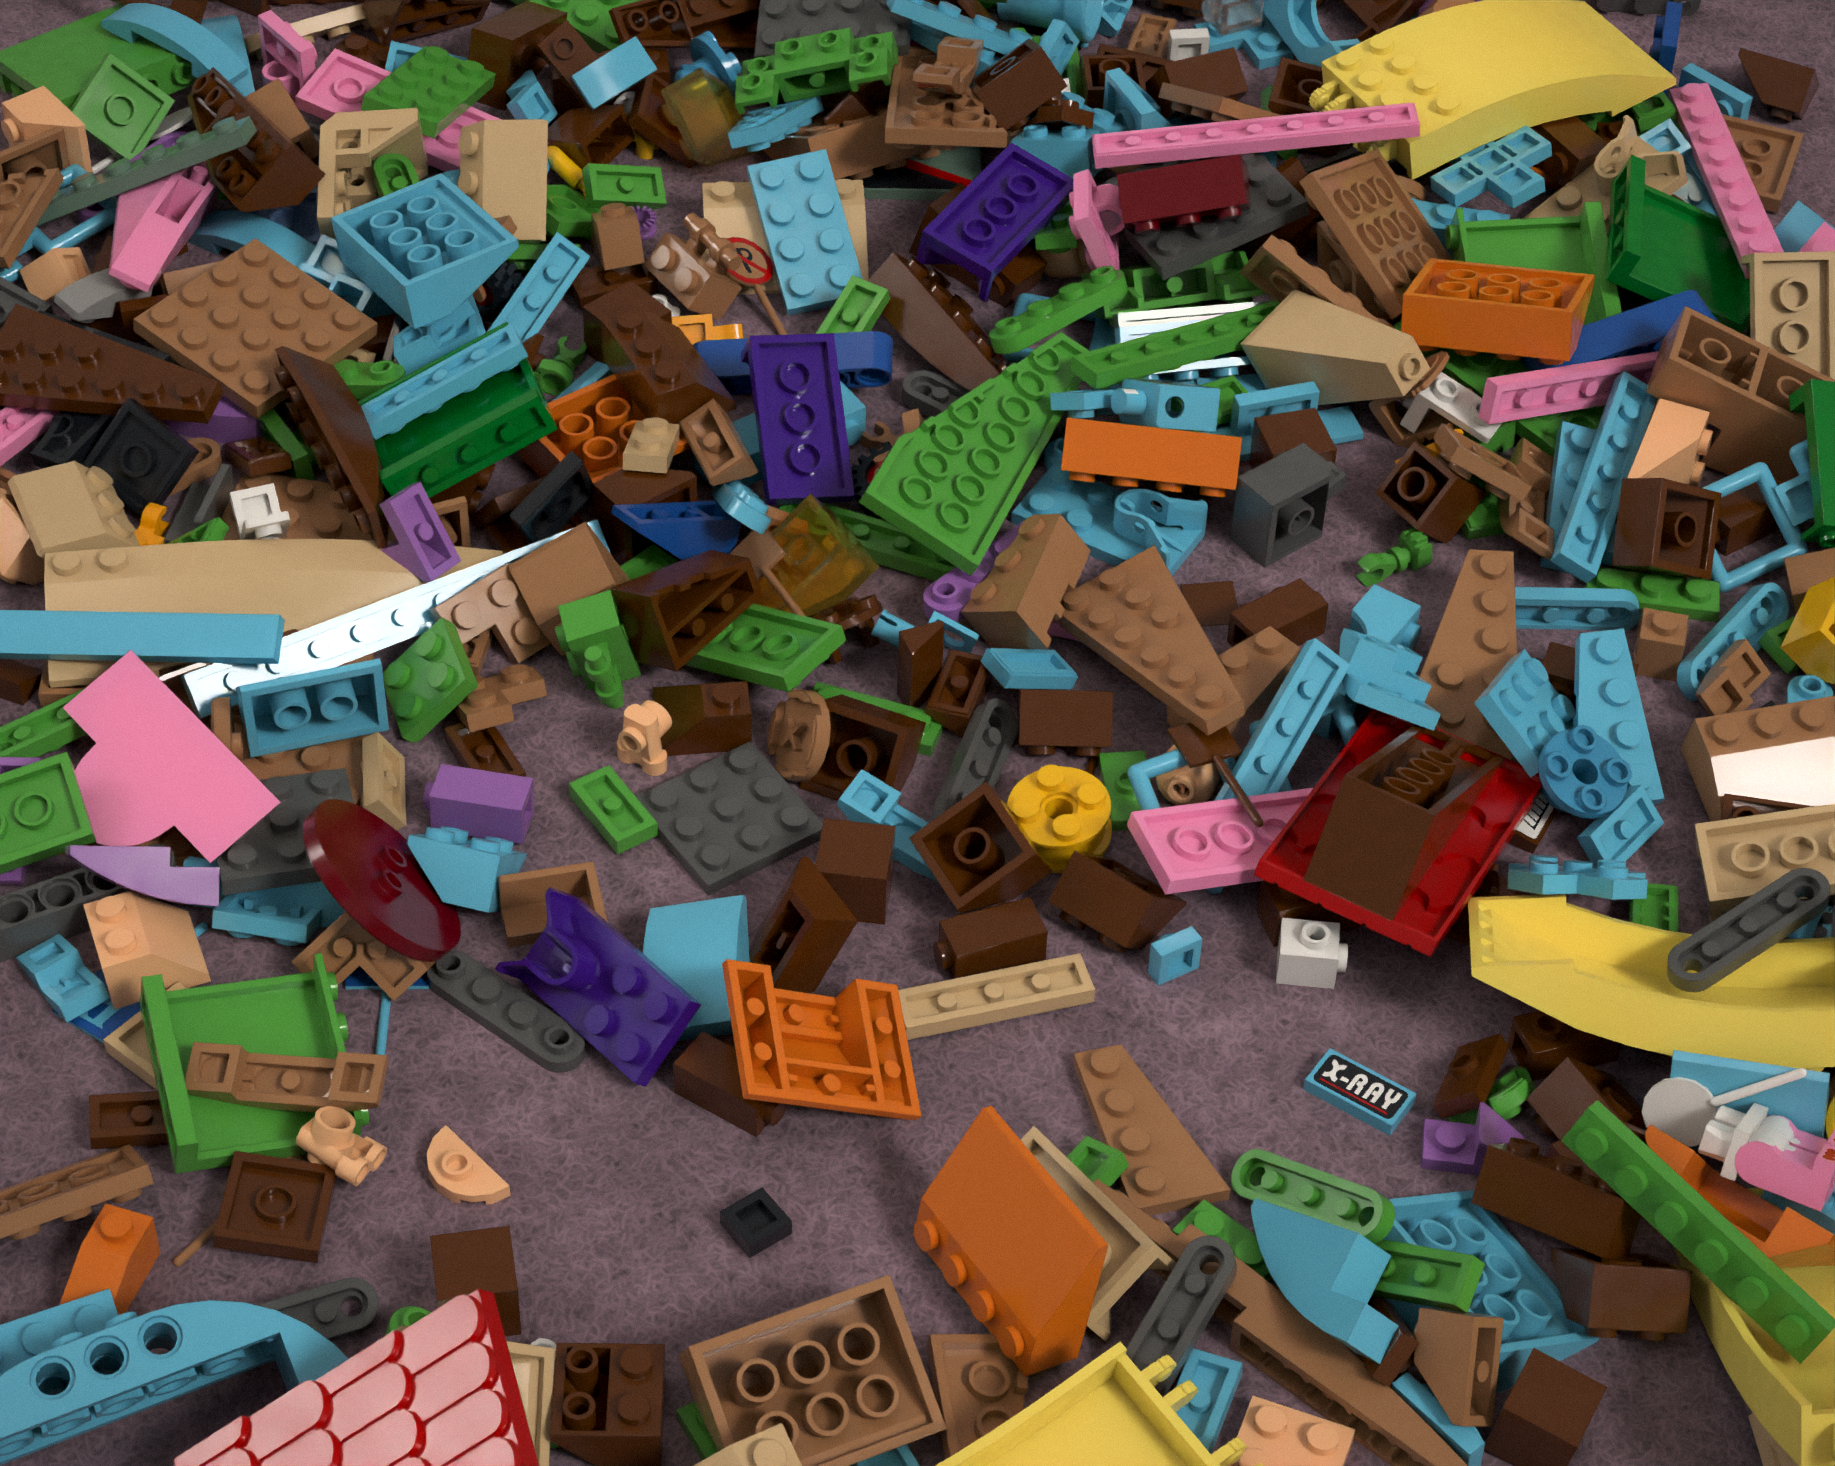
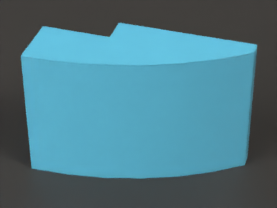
(690, 947)

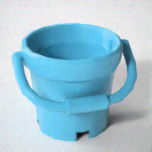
(1080, 15)

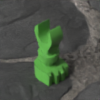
(559, 371)
(1411, 552)

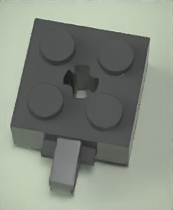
(1283, 503)

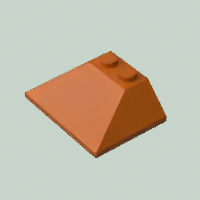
(821, 1048)
(1781, 1235)

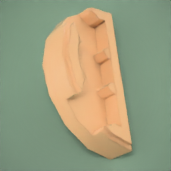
(461, 1173)

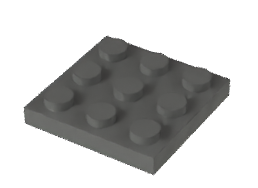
(730, 818)
(274, 848)

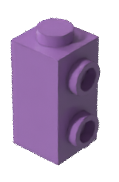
(481, 802)

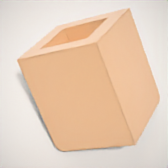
(54, 272)

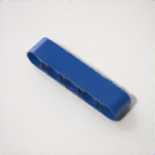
(1630, 331)
(861, 357)

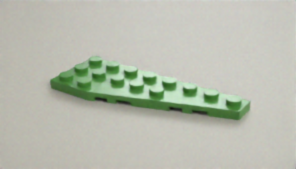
(968, 464)

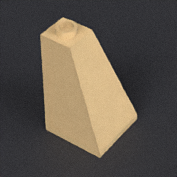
(1336, 349)

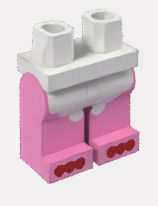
(1772, 1154)

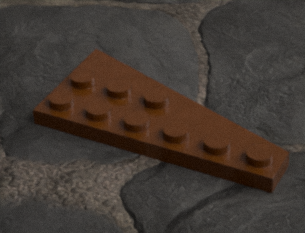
(78, 371)

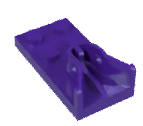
(996, 216)
(799, 418)
(604, 987)

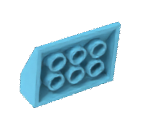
(423, 248)
(1508, 1287)

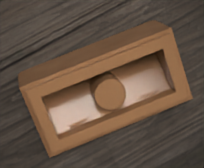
(717, 444)

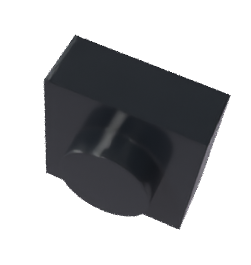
(756, 1222)

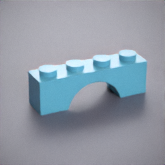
(1301, 30)
(1384, 617)

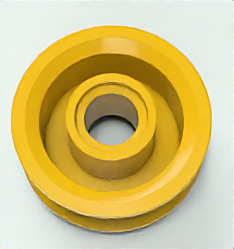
(1063, 813)

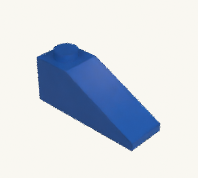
(683, 526)

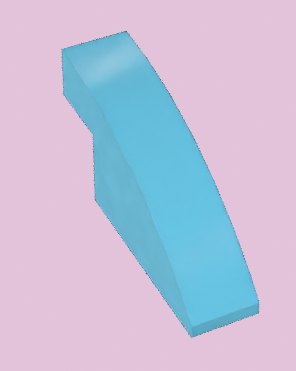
(1326, 1275)

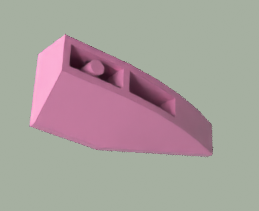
(157, 223)

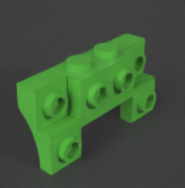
(816, 67)
(1210, 280)

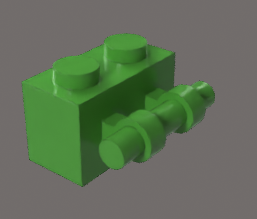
(598, 646)

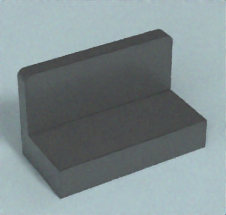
(203, 503)

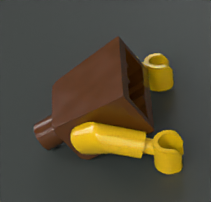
(591, 137)

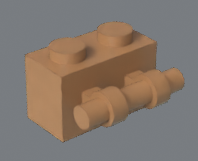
(694, 275)

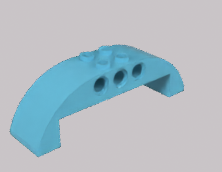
(205, 1346)

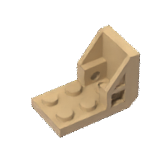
(348, 153)

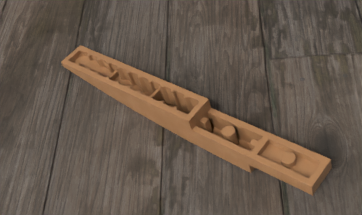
(1305, 1358)

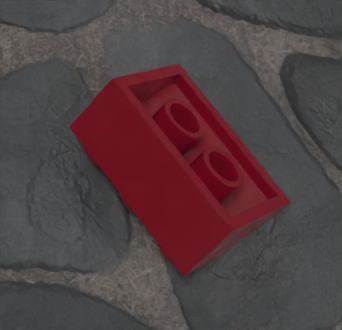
(1184, 193)

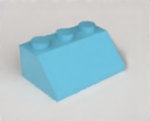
(313, 707)
(1800, 1101)

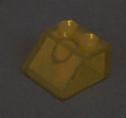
(704, 115)

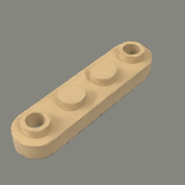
(334, 24)

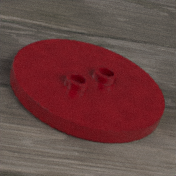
(379, 880)

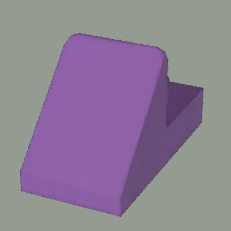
(421, 538)
(1461, 1145)

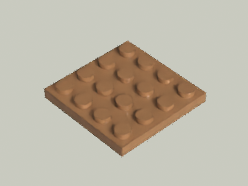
(1374, 224)
(243, 311)

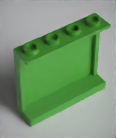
(70, 54)
(1545, 243)
(264, 1016)

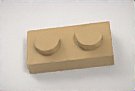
(651, 446)
(383, 780)

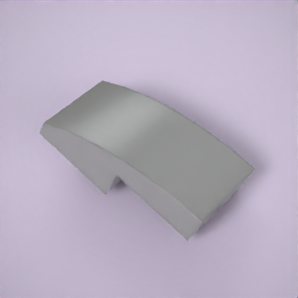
(95, 296)

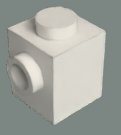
(1310, 953)

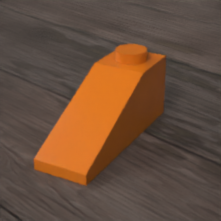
(114, 1256)

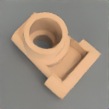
(642, 735)
(332, 1142)

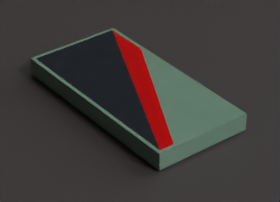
(924, 177)

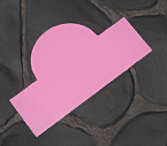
(159, 766)

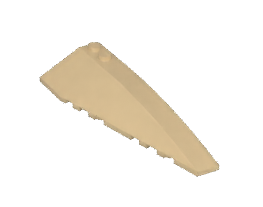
(288, 577)

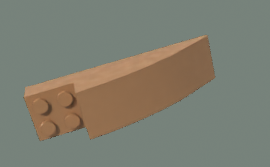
(1740, 386)

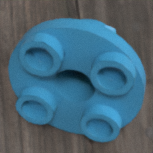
(710, 56)
(1582, 773)

